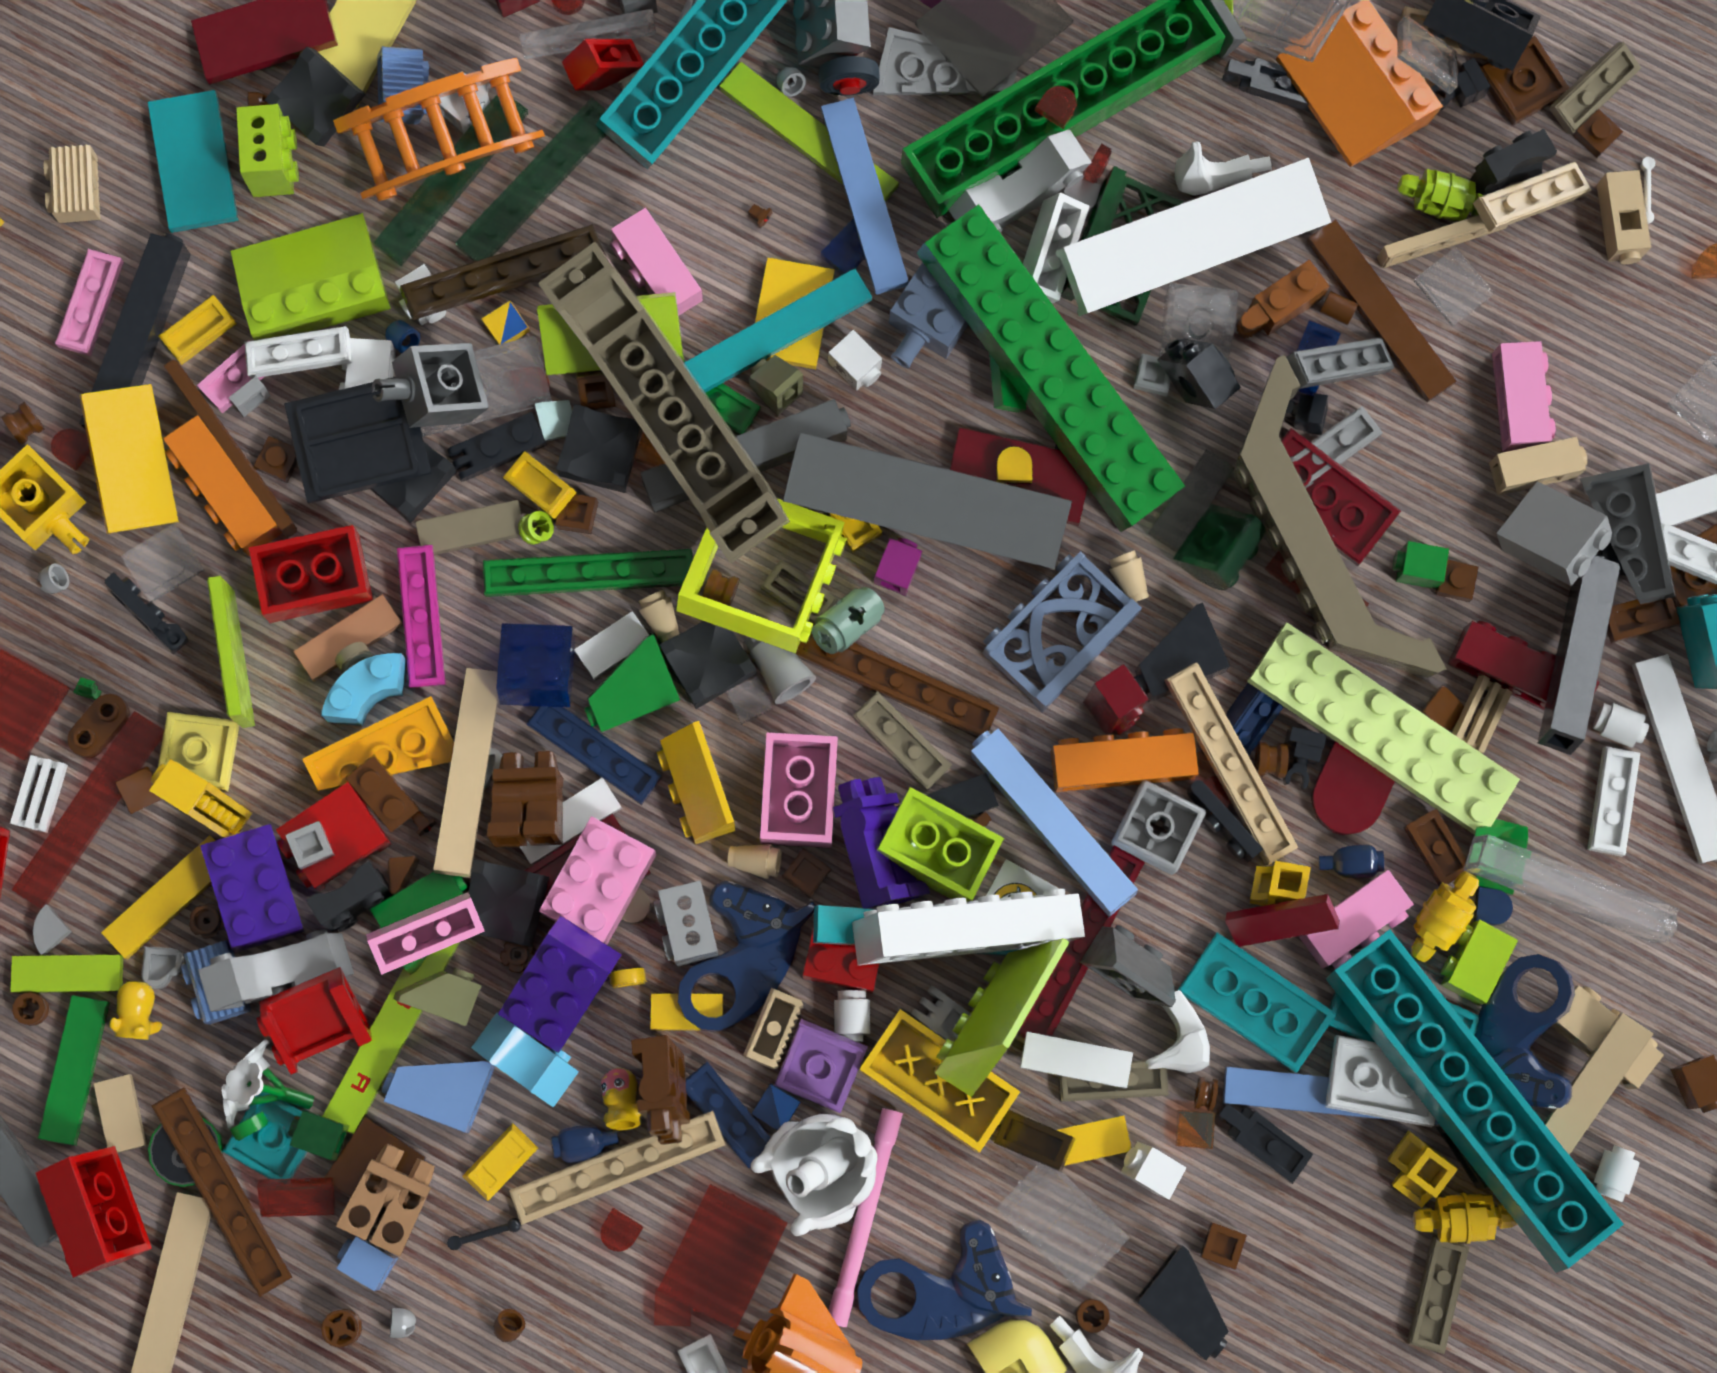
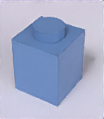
(365, 1262)

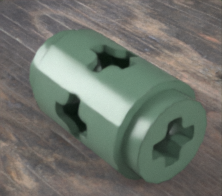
(848, 620)

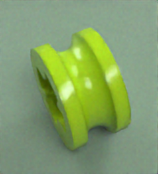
(527, 531)

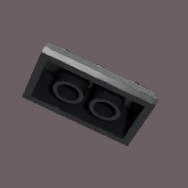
(1485, 26)

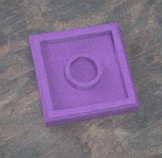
(820, 1066)

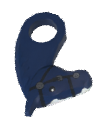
(766, 947)
(1510, 1030)
(949, 1308)

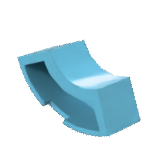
(363, 687)
(525, 1059)

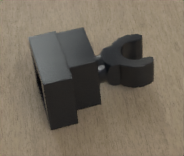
(1471, 85)
(1309, 412)
(1305, 749)

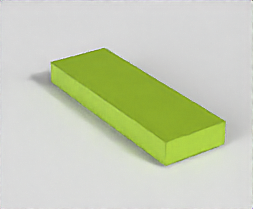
(66, 973)

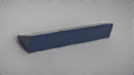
(1252, 716)

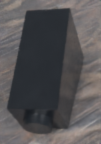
(1186, 644)
(1184, 1305)

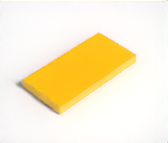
(128, 458)

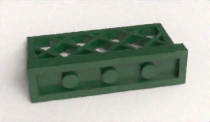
(1105, 213)

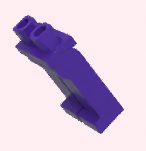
(864, 821)

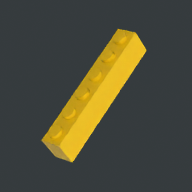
(199, 799)

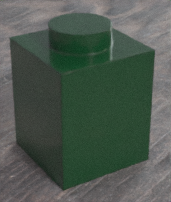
(317, 1135)

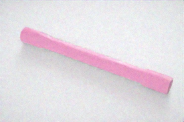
(844, 1292)

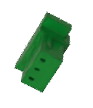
(87, 688)

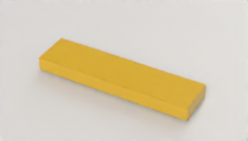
(160, 904)

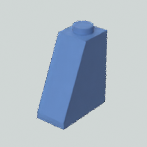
(440, 1091)

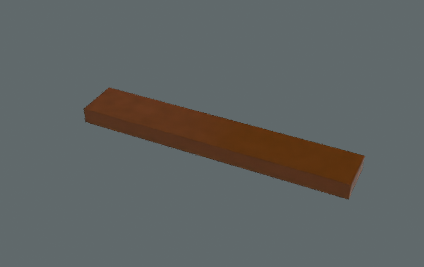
(1381, 311)
(231, 448)
(904, 686)
(222, 1191)

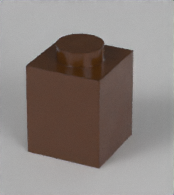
(1698, 1082)

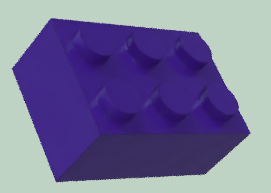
(252, 888)
(559, 984)

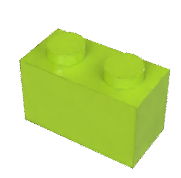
(1478, 962)

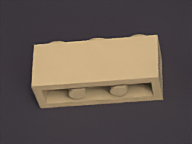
(1587, 1025)

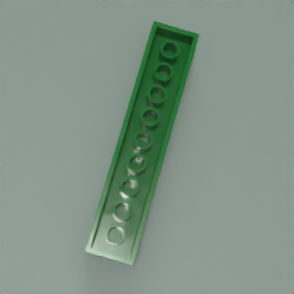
(1102, 74)
(1050, 368)

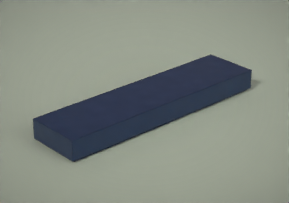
(595, 752)

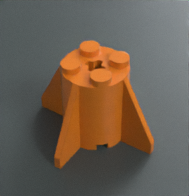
(798, 1337)

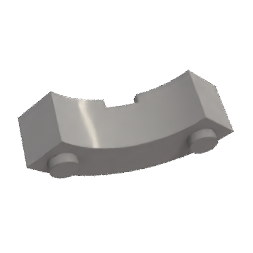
(1041, 174)
(265, 974)

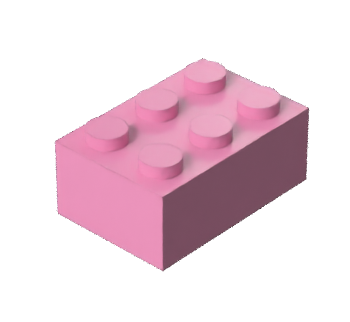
(798, 790)
(598, 880)

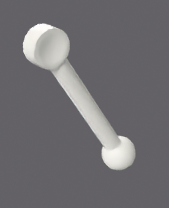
(1647, 165)

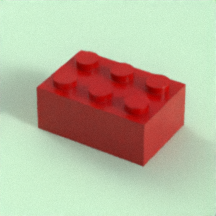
(310, 574)
(93, 1211)

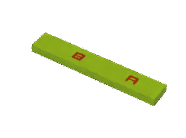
(377, 1057)

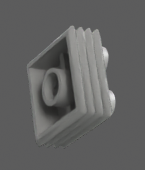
(1179, 818)

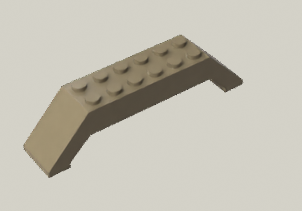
(666, 401)
(1307, 546)

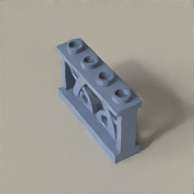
(1053, 677)

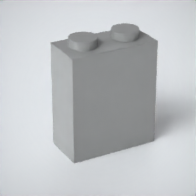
(1555, 533)

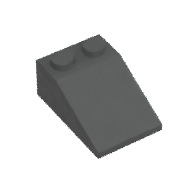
(1131, 967)

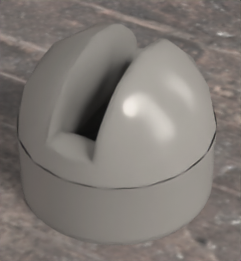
(796, 86)
(60, 577)
(401, 1323)

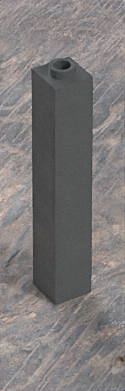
(766, 447)
(22, 1190)

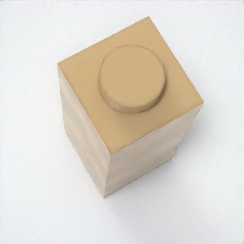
(1623, 216)
(1540, 463)

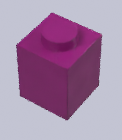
(898, 565)

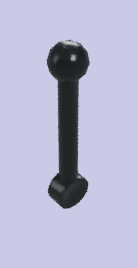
(456, 1242)

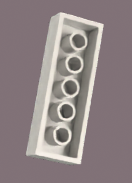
(966, 927)

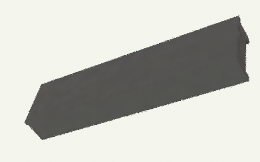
(927, 500)

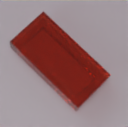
(296, 1197)

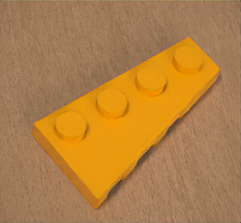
(401, 742)

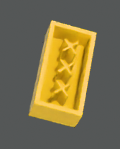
(906, 1068)

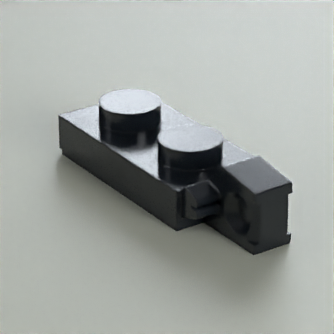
(1265, 81)
(147, 614)
(1265, 1142)

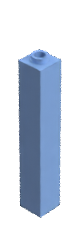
(1052, 821)

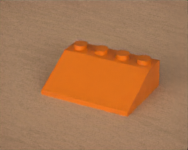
(1361, 87)

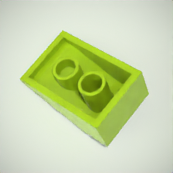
(939, 846)

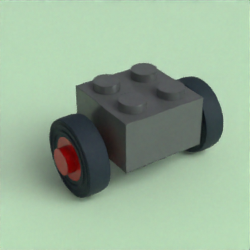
(830, 39)

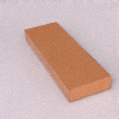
(364, 625)

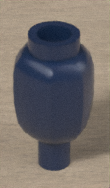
(1354, 861)
(581, 1142)

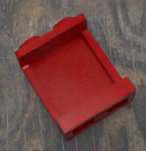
(349, 829)
(312, 1018)

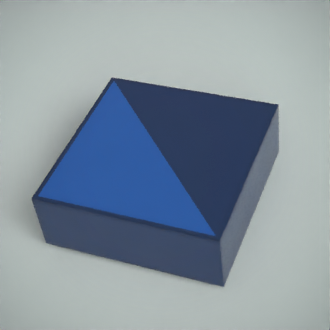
(775, 1107)

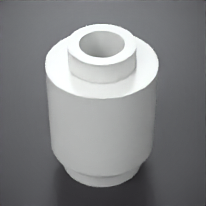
(1621, 724)
(852, 1014)
(1616, 1173)

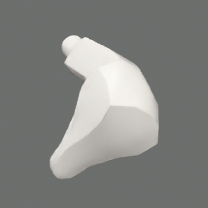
(1199, 176)
(1192, 1046)
(1084, 1359)

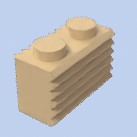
(73, 184)
(773, 1029)

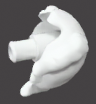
(821, 1169)

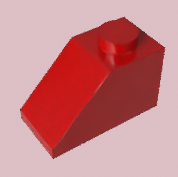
(601, 63)

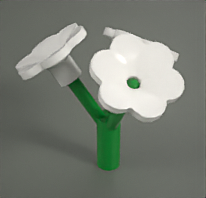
(246, 1082)

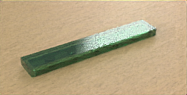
(534, 184)
(441, 191)

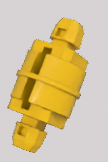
(1444, 916)
(1463, 1218)

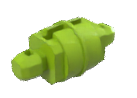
(1441, 194)

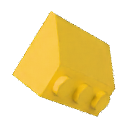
(695, 784)

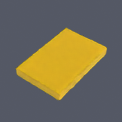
(784, 284)

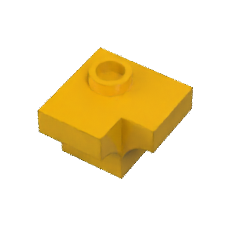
(1279, 883)
(1422, 1169)

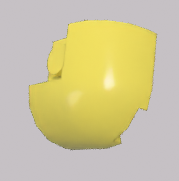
(1016, 1348)

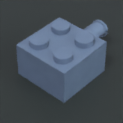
(925, 318)

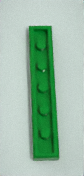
(586, 572)

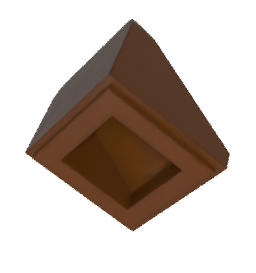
(595, 390)
(1443, 708)
(400, 872)

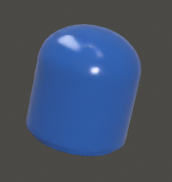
(398, 331)

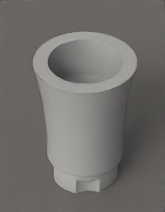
(781, 670)

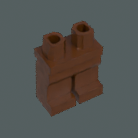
(527, 802)
(662, 1087)

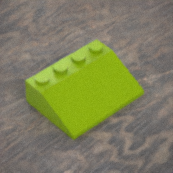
(310, 279)
(997, 1014)

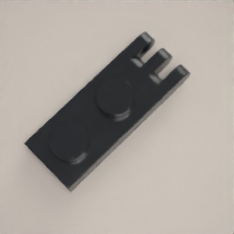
(497, 446)
(1220, 819)

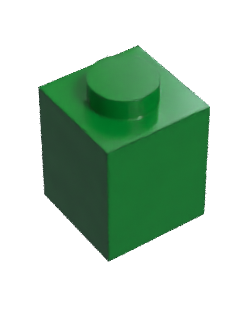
(1421, 565)

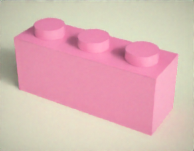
(654, 260)
(1522, 395)
(1360, 918)
(424, 933)

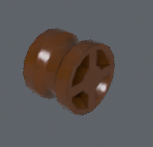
(22, 423)
(721, 587)
(1271, 759)
(332, 1331)

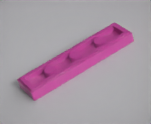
(421, 616)

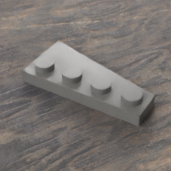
(917, 67)

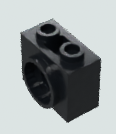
(1199, 372)

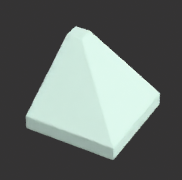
(554, 418)

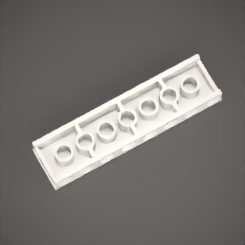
(1194, 236)

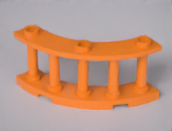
(429, 97)

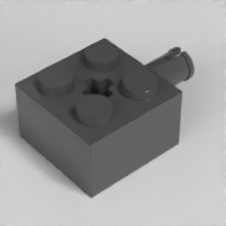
(435, 385)

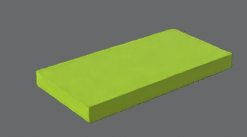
(567, 354)
(230, 652)

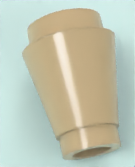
(1130, 575)
(660, 615)
(756, 859)

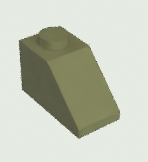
(776, 383)
(443, 995)

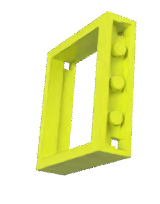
(802, 522)

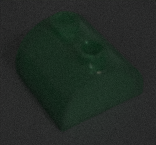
(1220, 546)

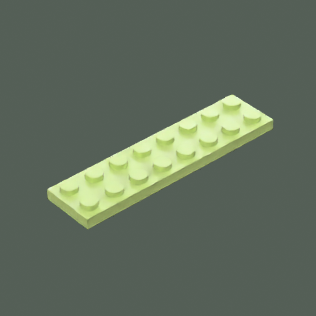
(1383, 729)

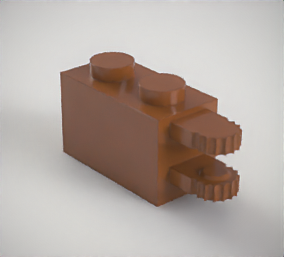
(1283, 301)

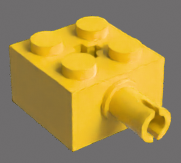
(49, 510)

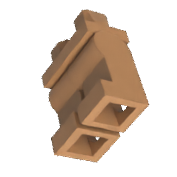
(390, 1189)

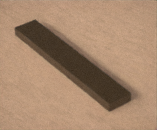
(494, 273)

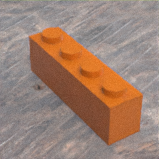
(222, 486)
(1124, 761)

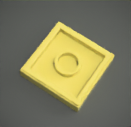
(201, 746)

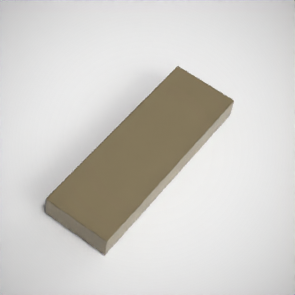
(1595, 87)
(470, 527)
(902, 741)
(1141, 1083)
(1438, 1295)

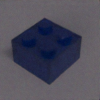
(535, 665)

